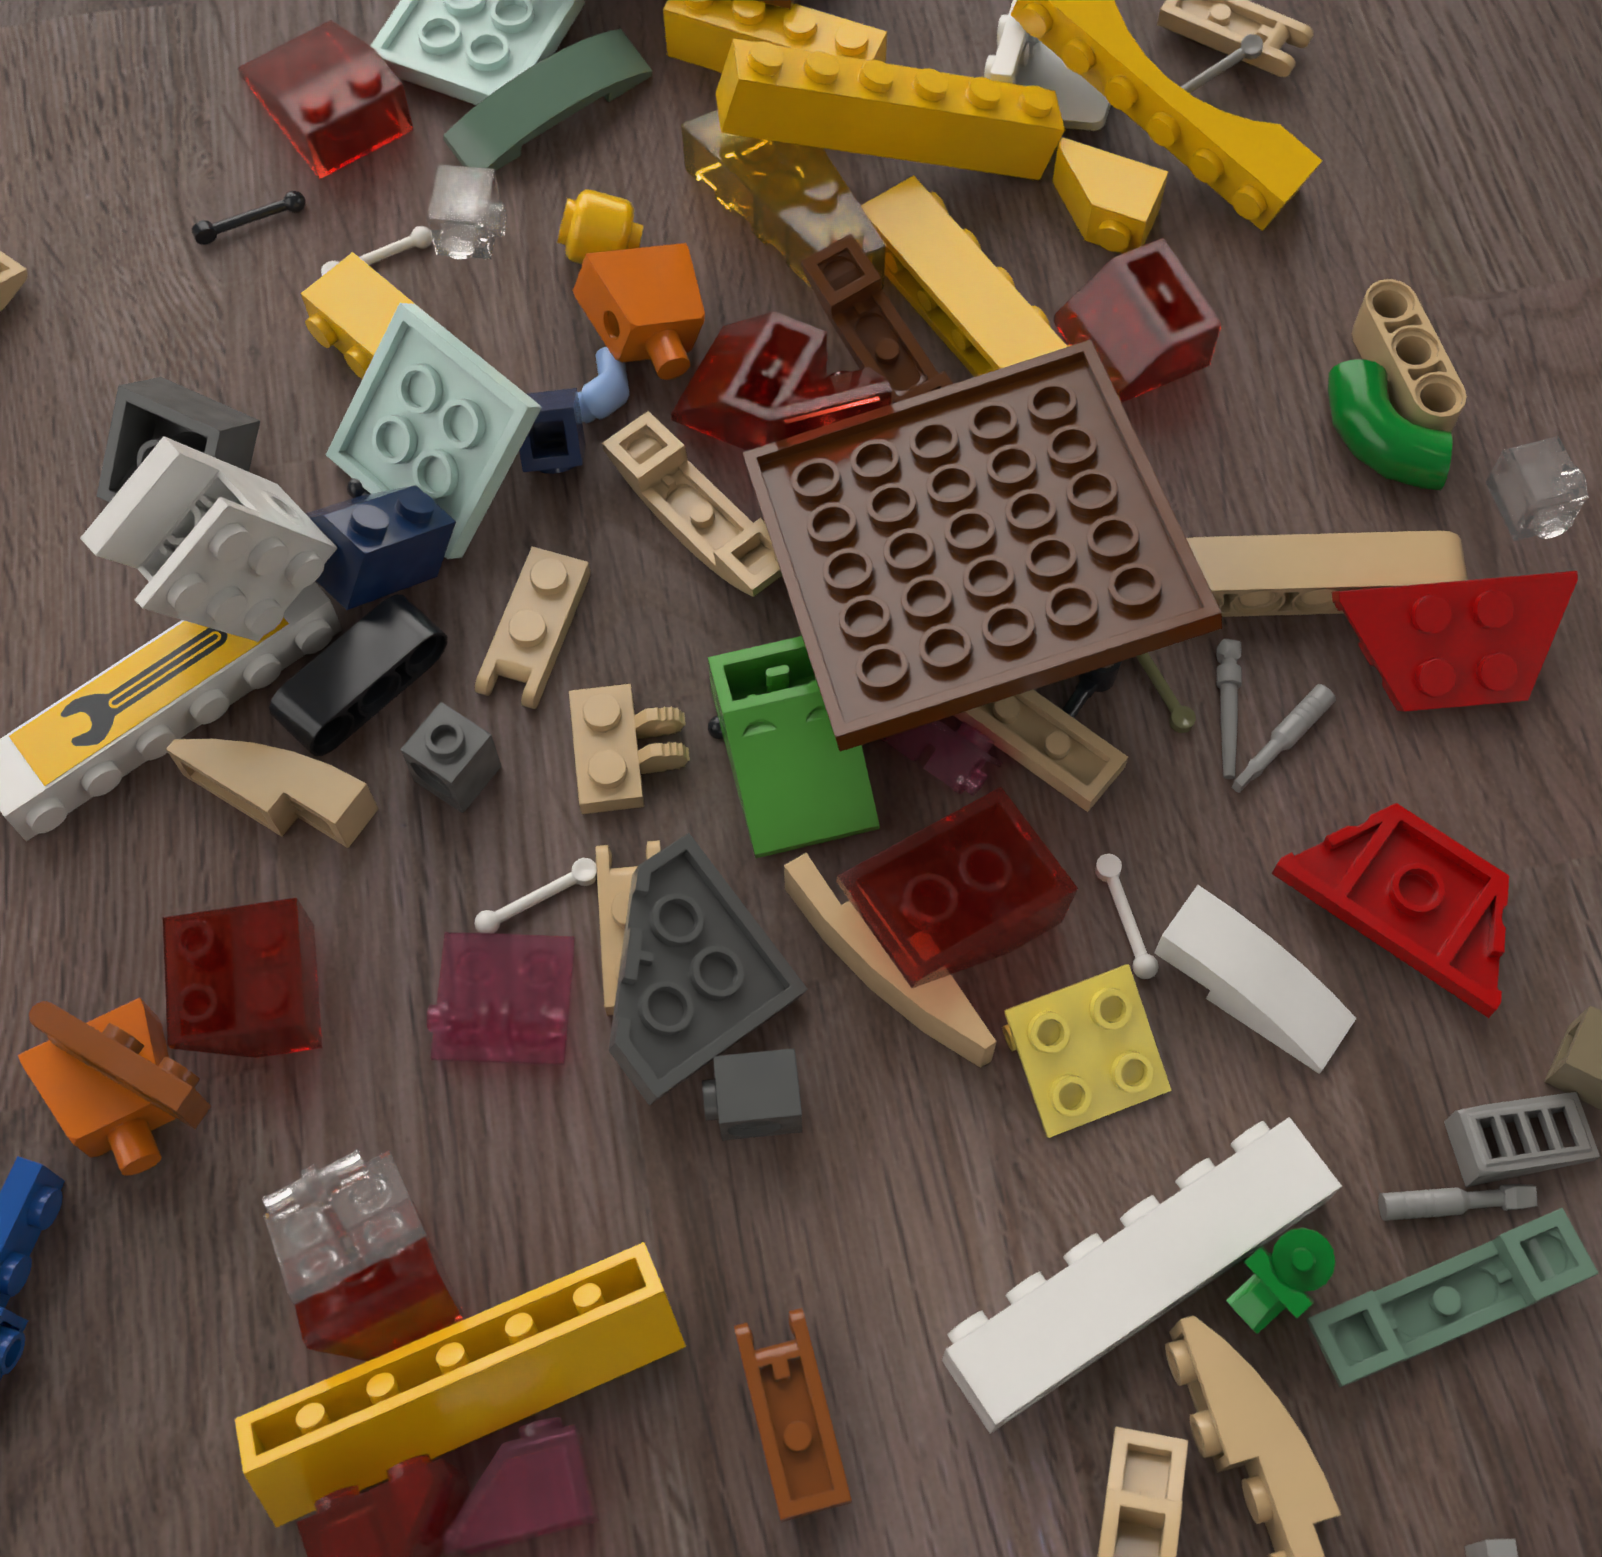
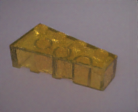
(782, 190)

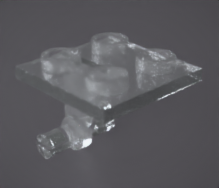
(339, 1222)

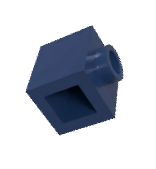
(557, 434)

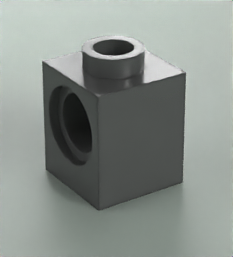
(451, 757)
(754, 1094)

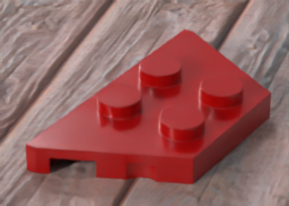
(1459, 637)
(1412, 897)

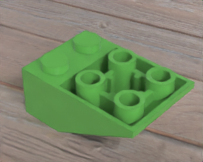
(784, 751)

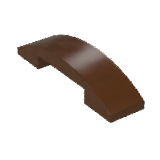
(867, 320)

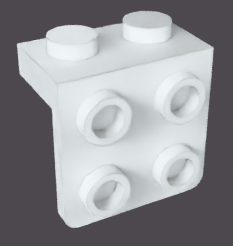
(1029, 62)

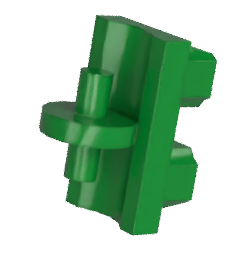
(1298, 1264)

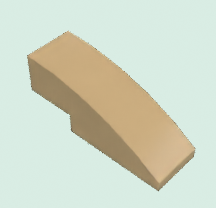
(277, 786)

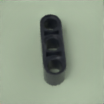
(358, 675)

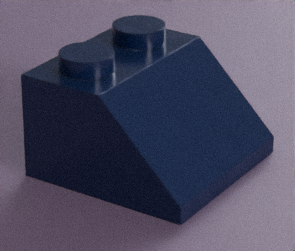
(382, 544)

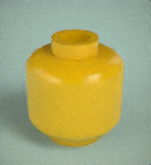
(597, 225)

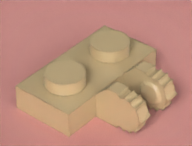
(608, 750)

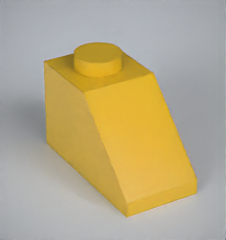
(1108, 195)

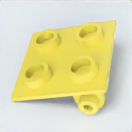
(1086, 1050)

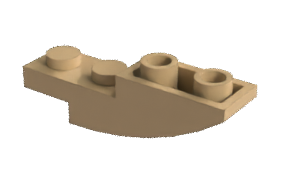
(1248, 1425)
(1143, 1495)

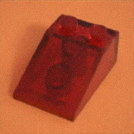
(330, 96)
(960, 890)

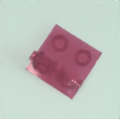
(502, 998)

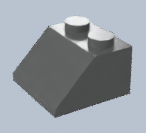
(162, 408)

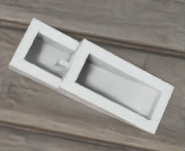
(1255, 979)

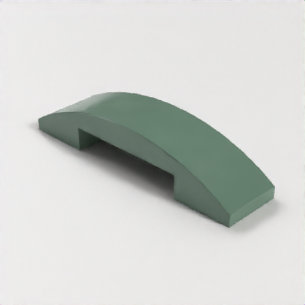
(544, 97)
(1451, 1298)

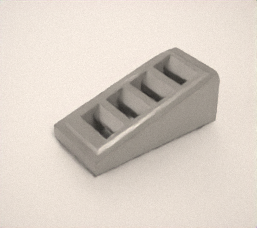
(1473, 1153)

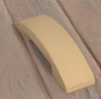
(692, 506)

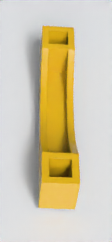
(1242, 159)

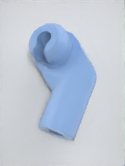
(607, 390)

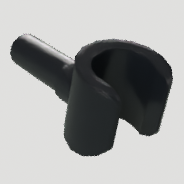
(1090, 682)

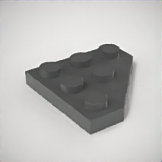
(690, 971)

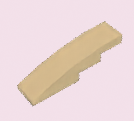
(934, 1007)

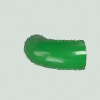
(1379, 434)

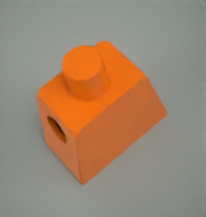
(644, 304)
(95, 1109)

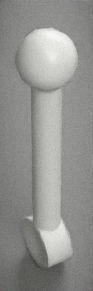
(419, 237)
(1108, 870)
(583, 873)

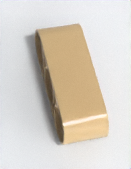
(1401, 339)

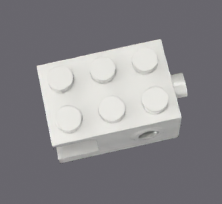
(210, 541)

